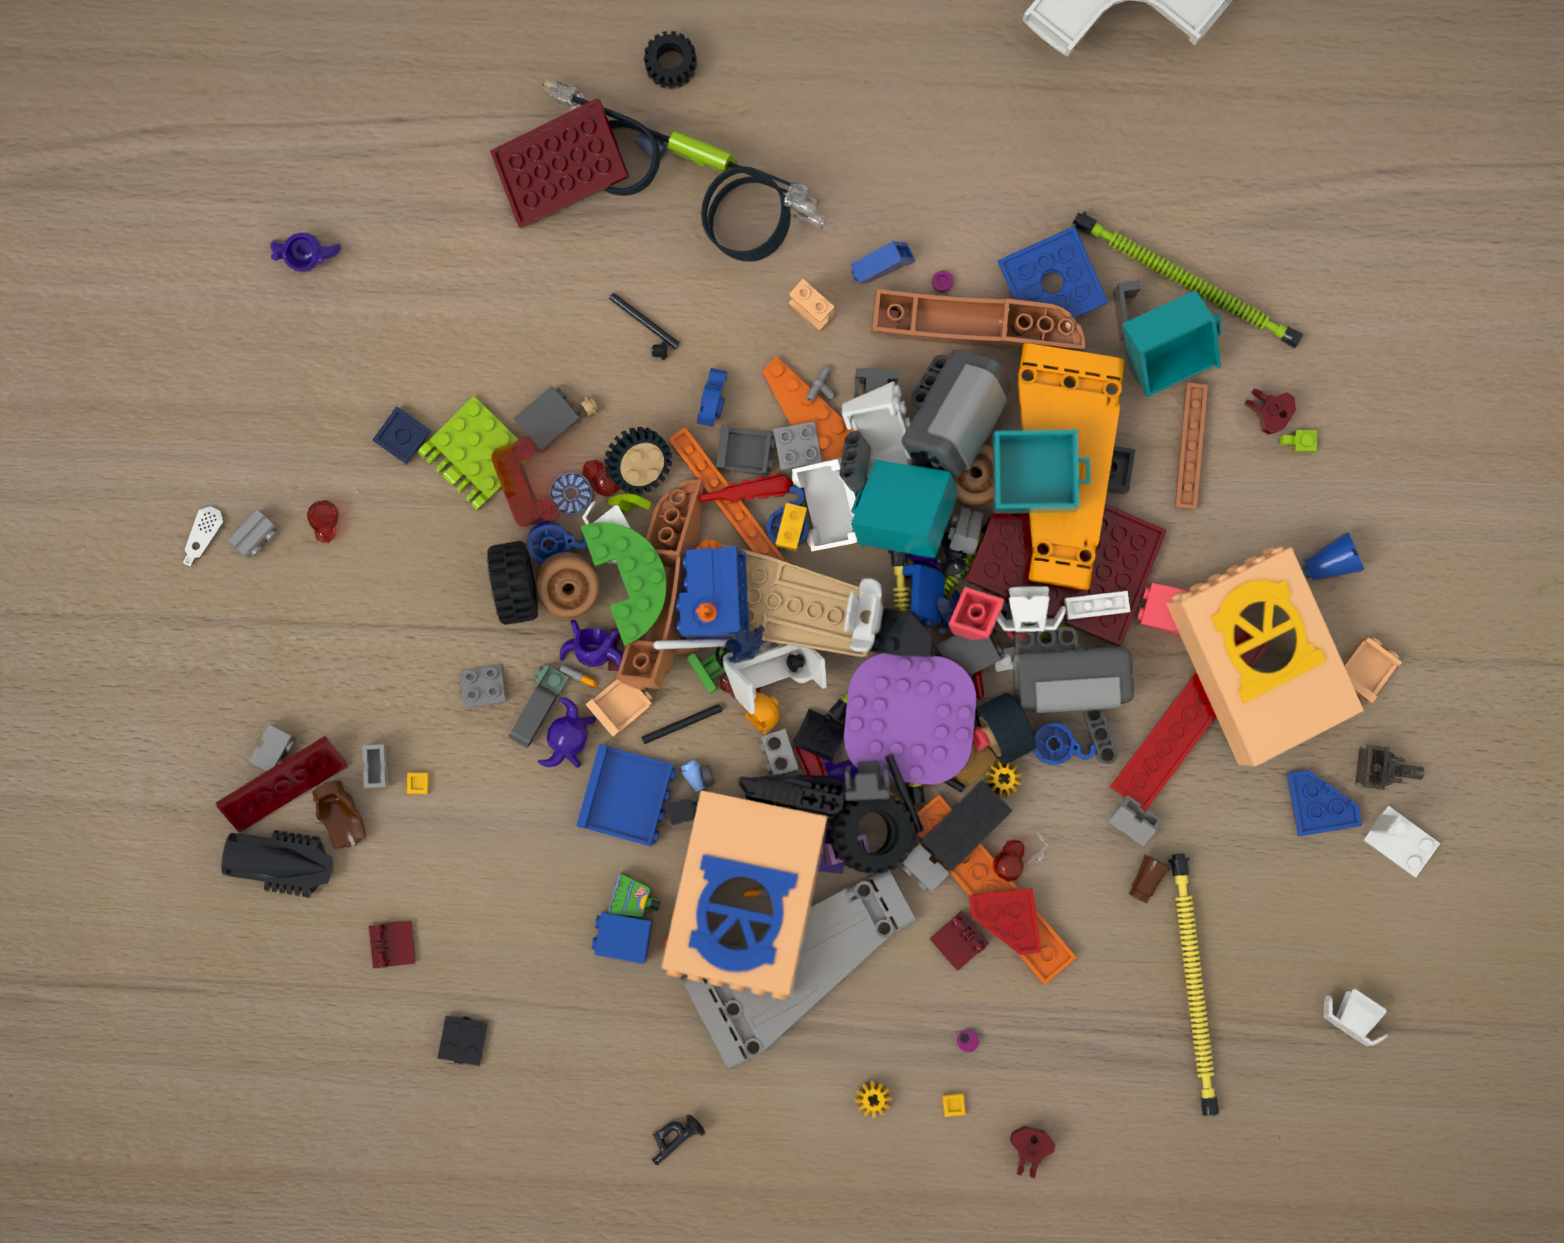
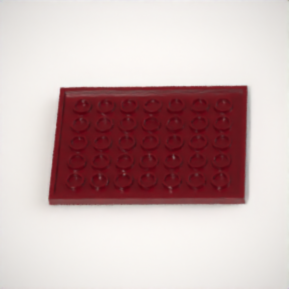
(1120, 564)

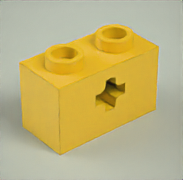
(791, 527)

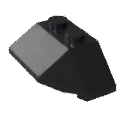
(903, 635)

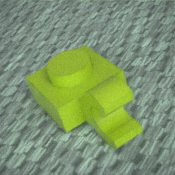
(1302, 440)

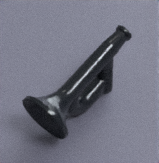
(954, 560)
(692, 1128)

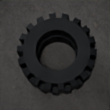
(667, 43)

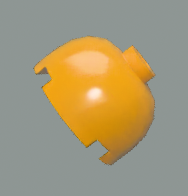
(766, 713)

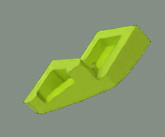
(626, 501)

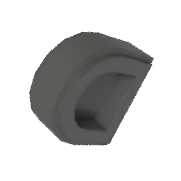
(707, 775)

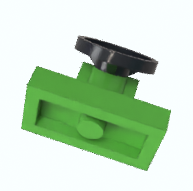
(709, 668)

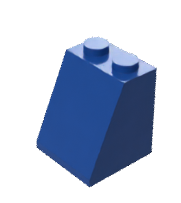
(622, 937)

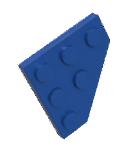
(1319, 805)

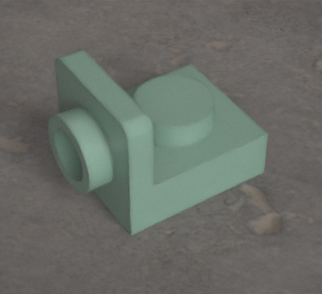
(551, 679)

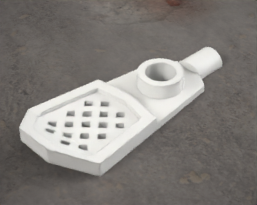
(201, 536)

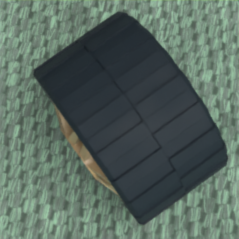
(1006, 728)

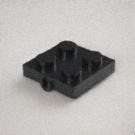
(820, 735)
(462, 1040)

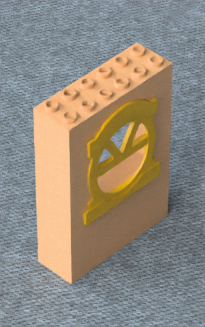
(1256, 709)

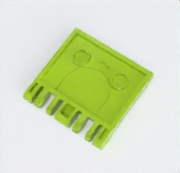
(468, 444)

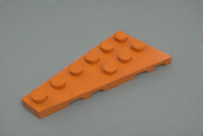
(792, 394)

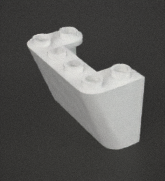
(881, 421)

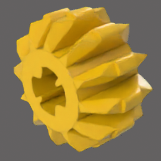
(1003, 771)
(866, 1102)

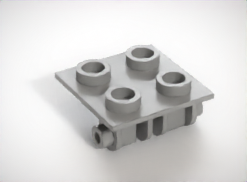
(797, 445)
(482, 686)

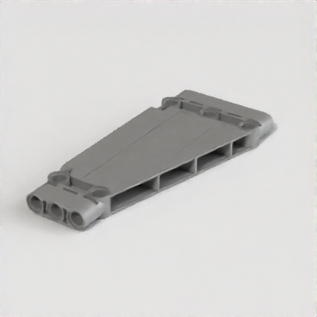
(836, 940)

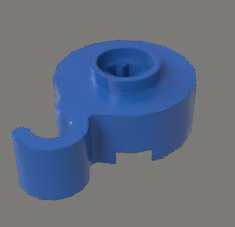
(712, 399)
(775, 519)
(555, 532)
(1066, 747)

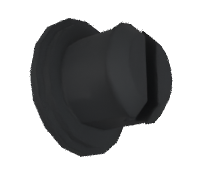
(660, 350)
(794, 662)

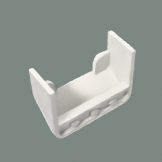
(770, 667)

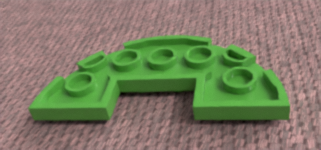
(640, 571)

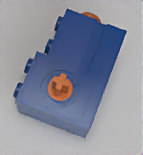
(716, 592)

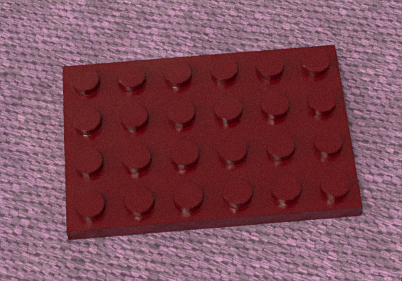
(559, 163)

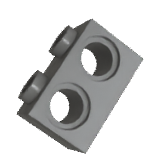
(784, 751)

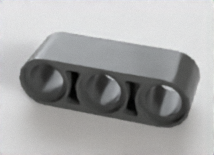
(855, 461)
(533, 716)
(1107, 742)

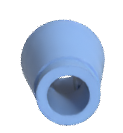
(693, 774)

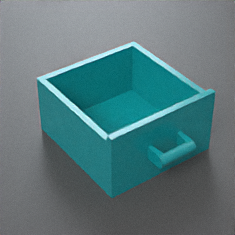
(1172, 343)
(1037, 471)
(904, 508)

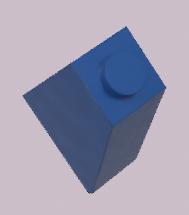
(882, 262)

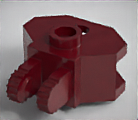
(1270, 410)
(1031, 1150)

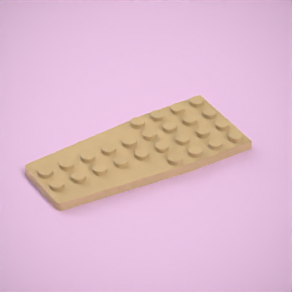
(799, 605)

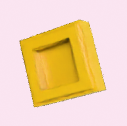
(417, 783)
(953, 1104)

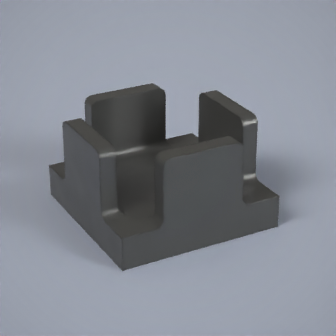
(873, 379)
(868, 782)

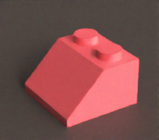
(975, 614)

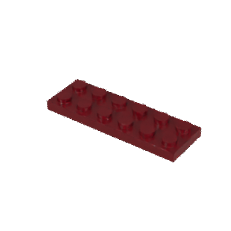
(281, 784)

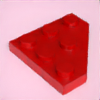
(1009, 917)

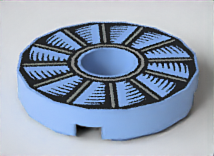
(568, 481)

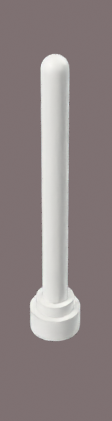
(691, 643)

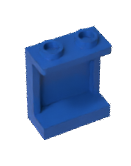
(926, 589)

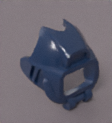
(947, 609)
(745, 645)

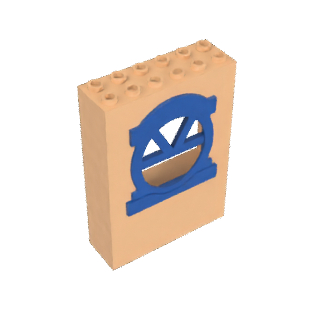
(754, 842)

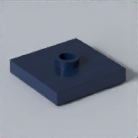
(401, 435)

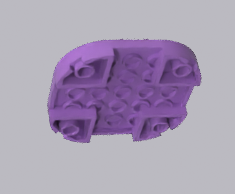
(911, 710)

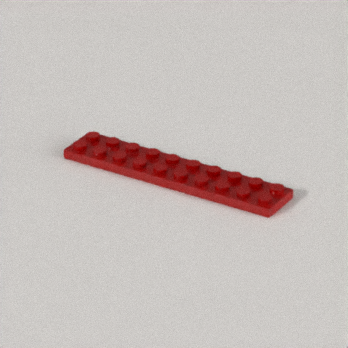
(1174, 735)

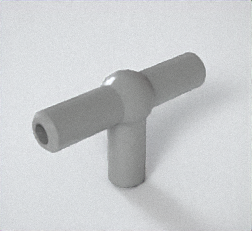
(818, 384)

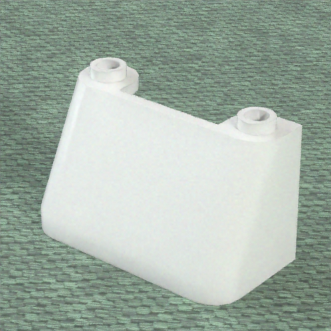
(828, 504)

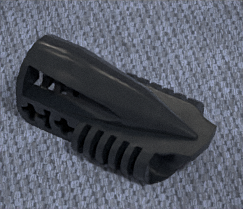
(789, 789)
(278, 861)

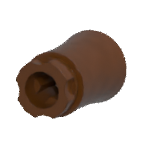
(1148, 878)

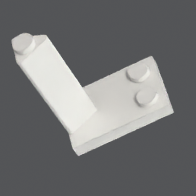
(1401, 841)

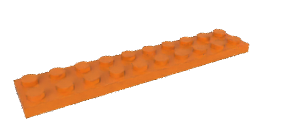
(978, 877)

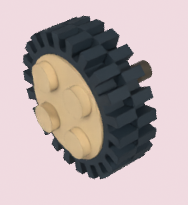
(638, 460)

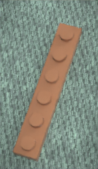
(1191, 446)

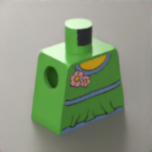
(632, 898)

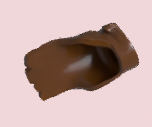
(338, 814)

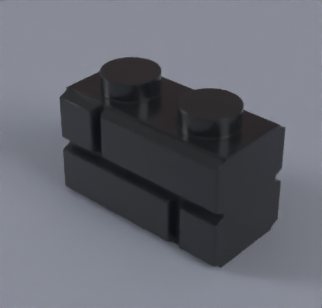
(682, 811)

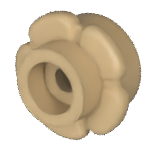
(589, 406)

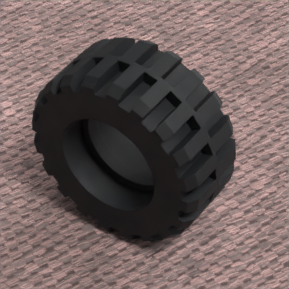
(512, 582)
(896, 844)

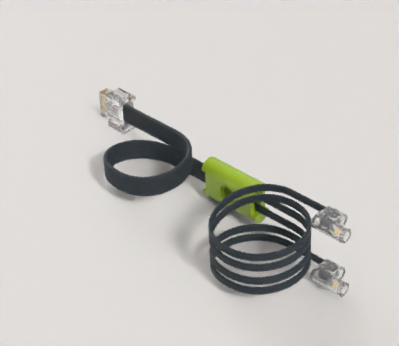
(713, 158)

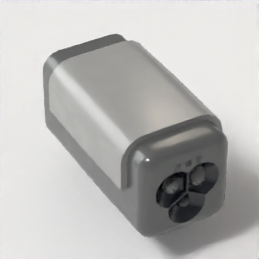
(956, 411)

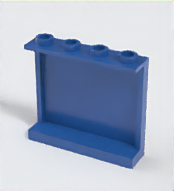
(626, 795)

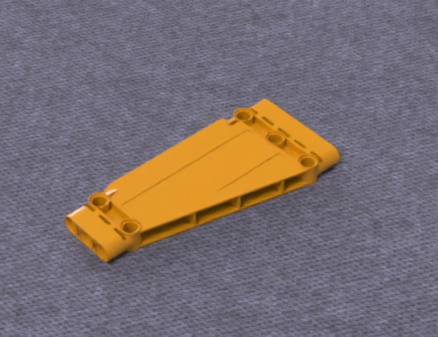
(1095, 413)

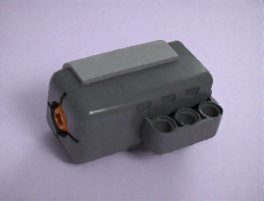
(1068, 677)

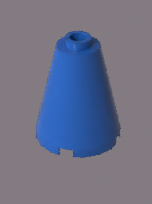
(1334, 560)

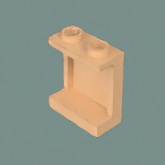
(811, 305)
(1370, 668)
(619, 706)

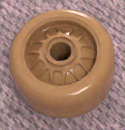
(978, 491)
(564, 569)

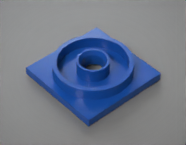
(1060, 255)

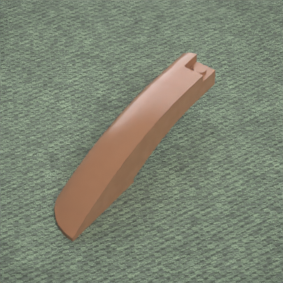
(974, 321)
(671, 533)

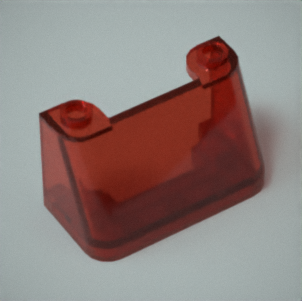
(516, 485)

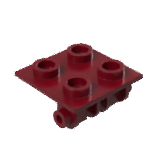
(959, 940)
(392, 944)

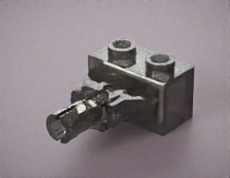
(1379, 767)

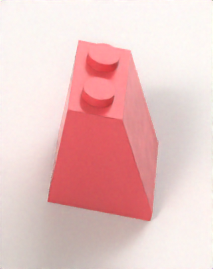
(1155, 611)

